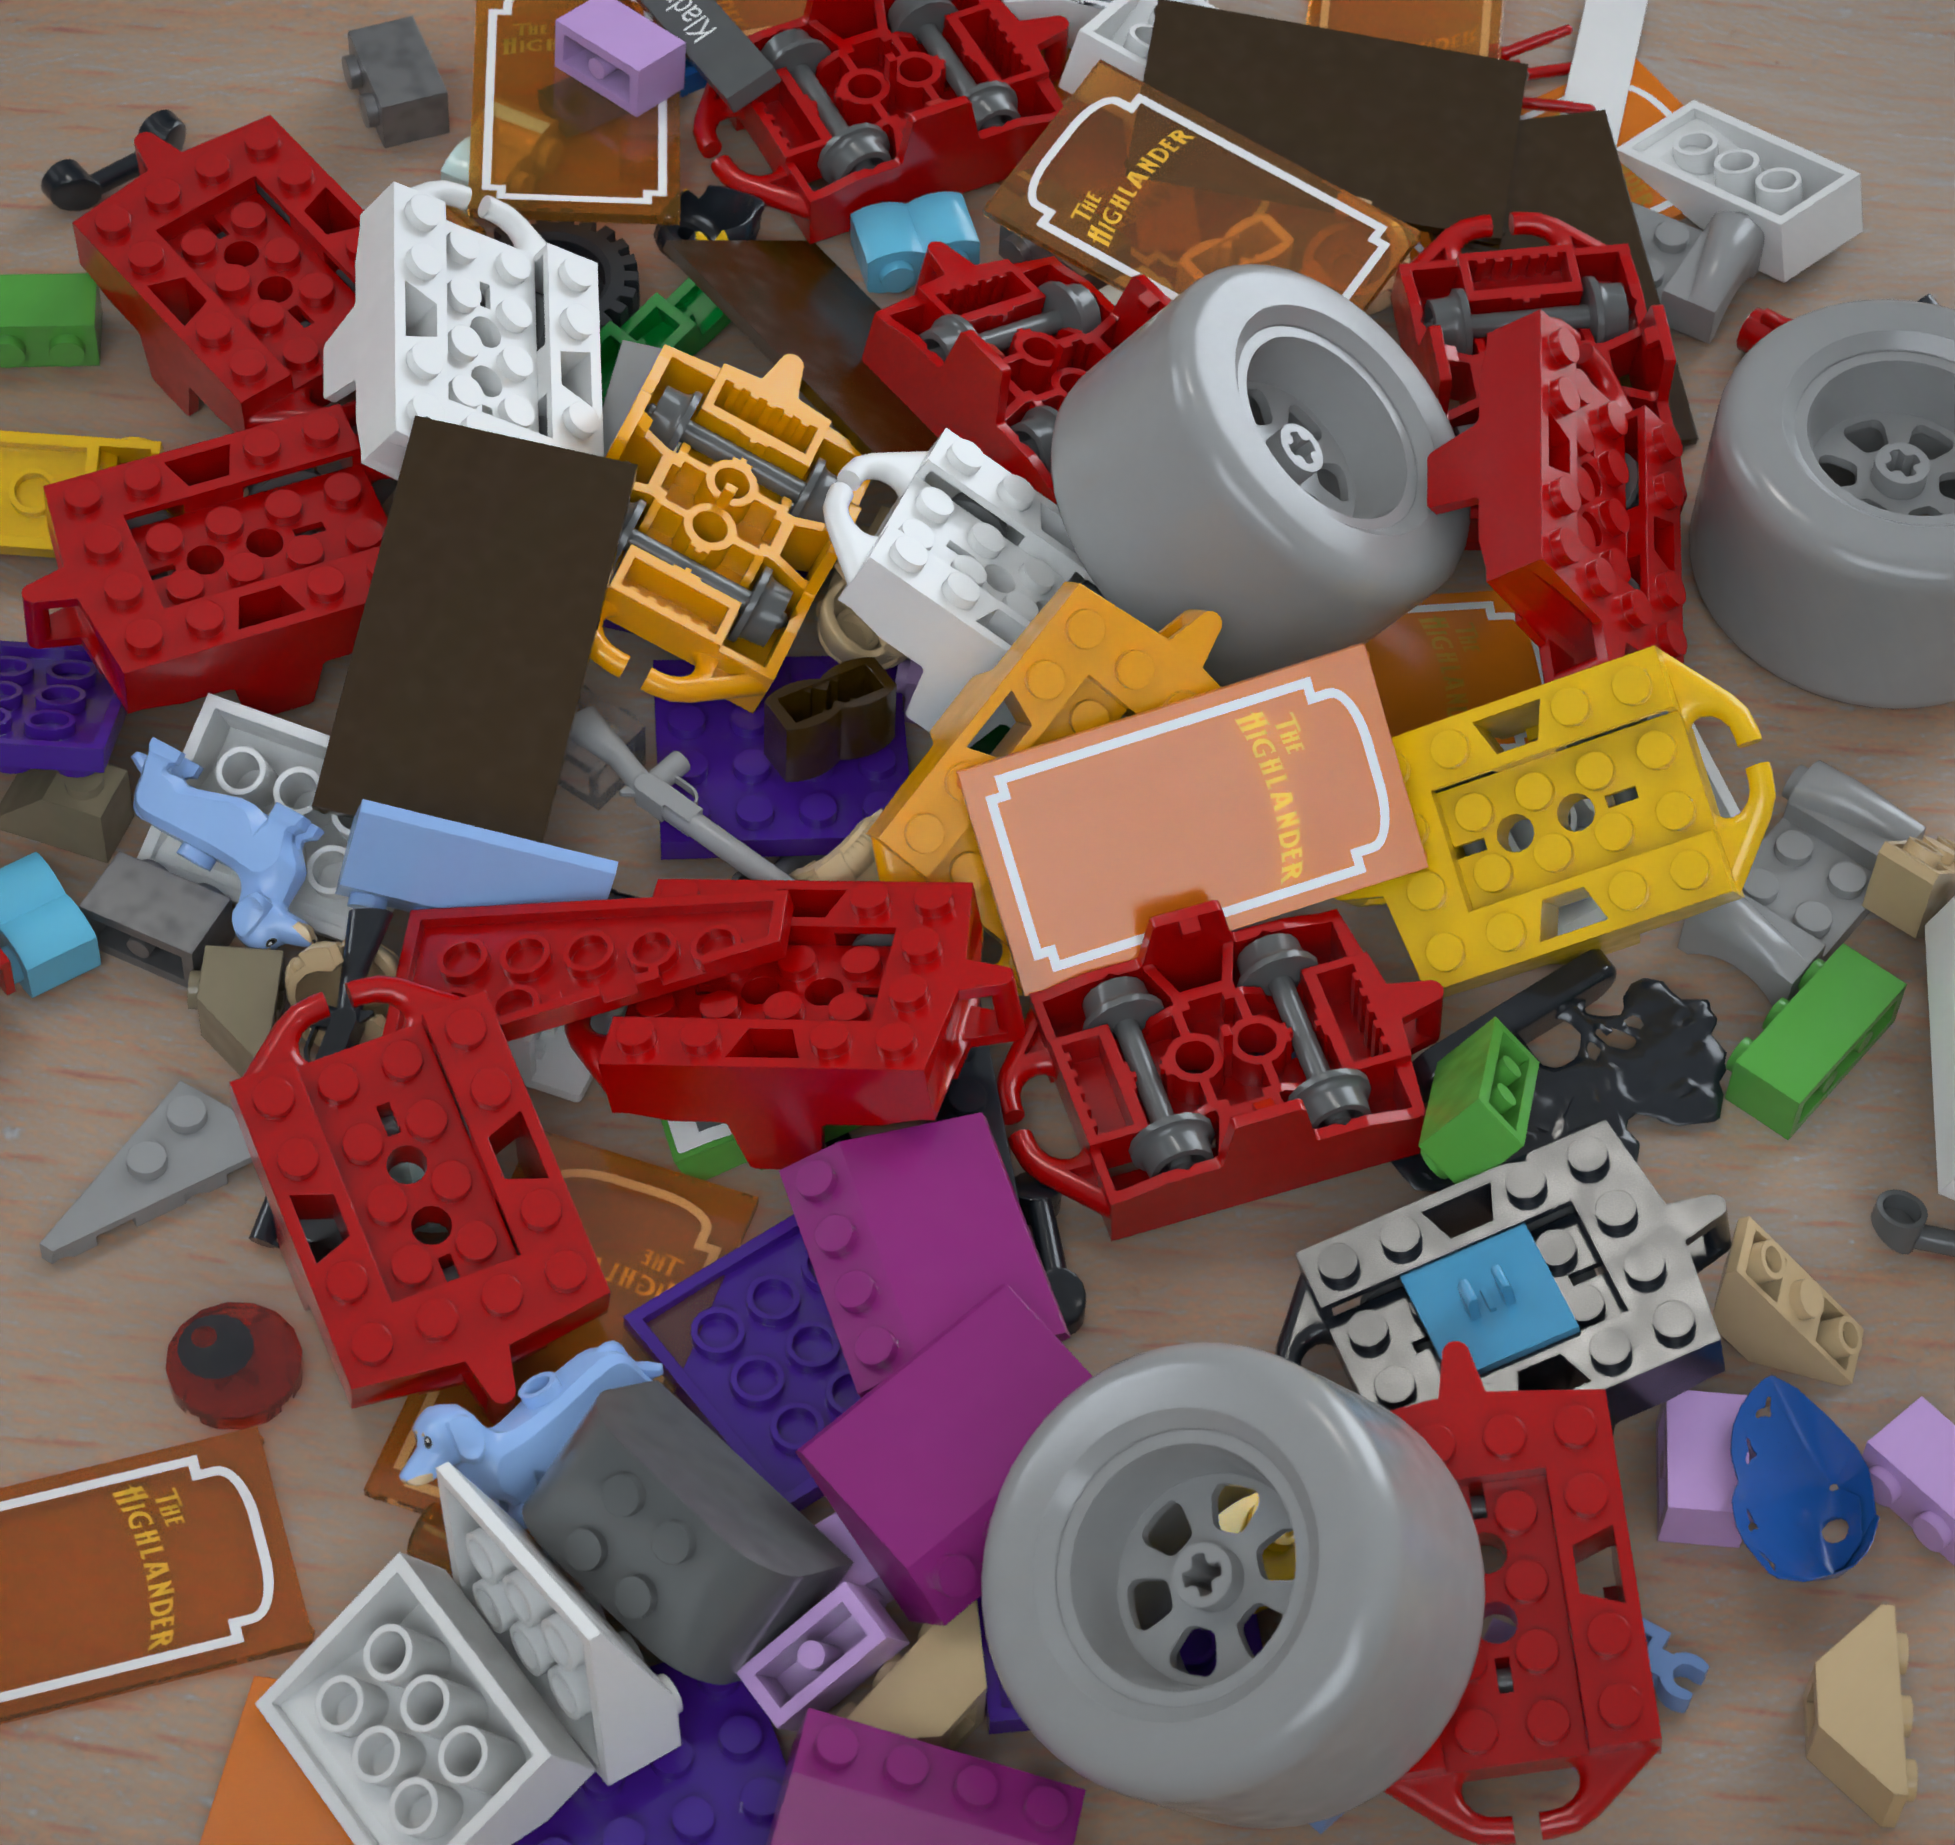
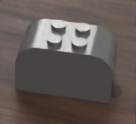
(679, 1534)

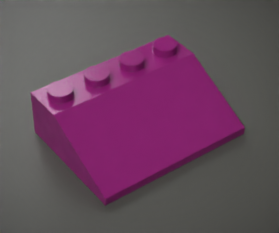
(912, 1238)
(932, 1446)
(888, 1789)

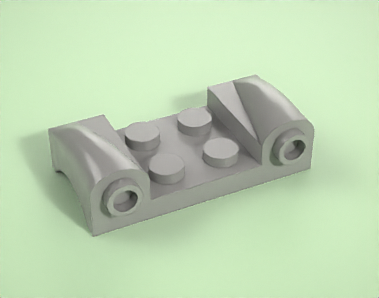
(1699, 269)
(1803, 882)

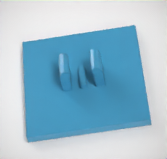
(1492, 1300)

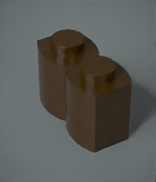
(829, 719)

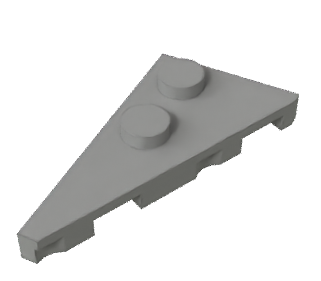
(173, 1155)

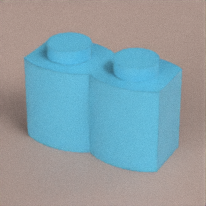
(894, 237)
(42, 927)

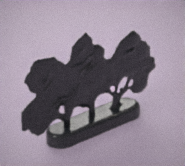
(1665, 1075)

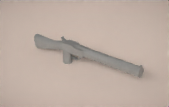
(656, 796)

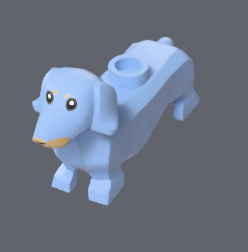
(237, 834)
(519, 1449)

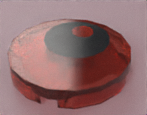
(234, 1365)

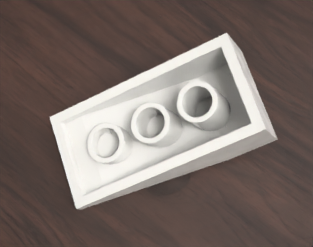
(1722, 164)

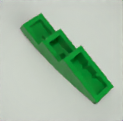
(681, 321)

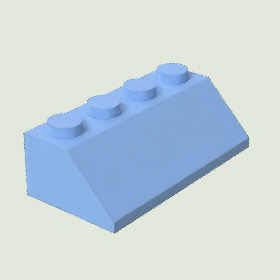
(437, 863)

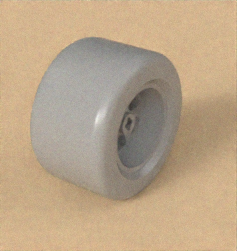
(1257, 467)
(1816, 498)
(1118, 1552)

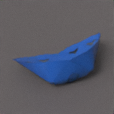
(1789, 1486)

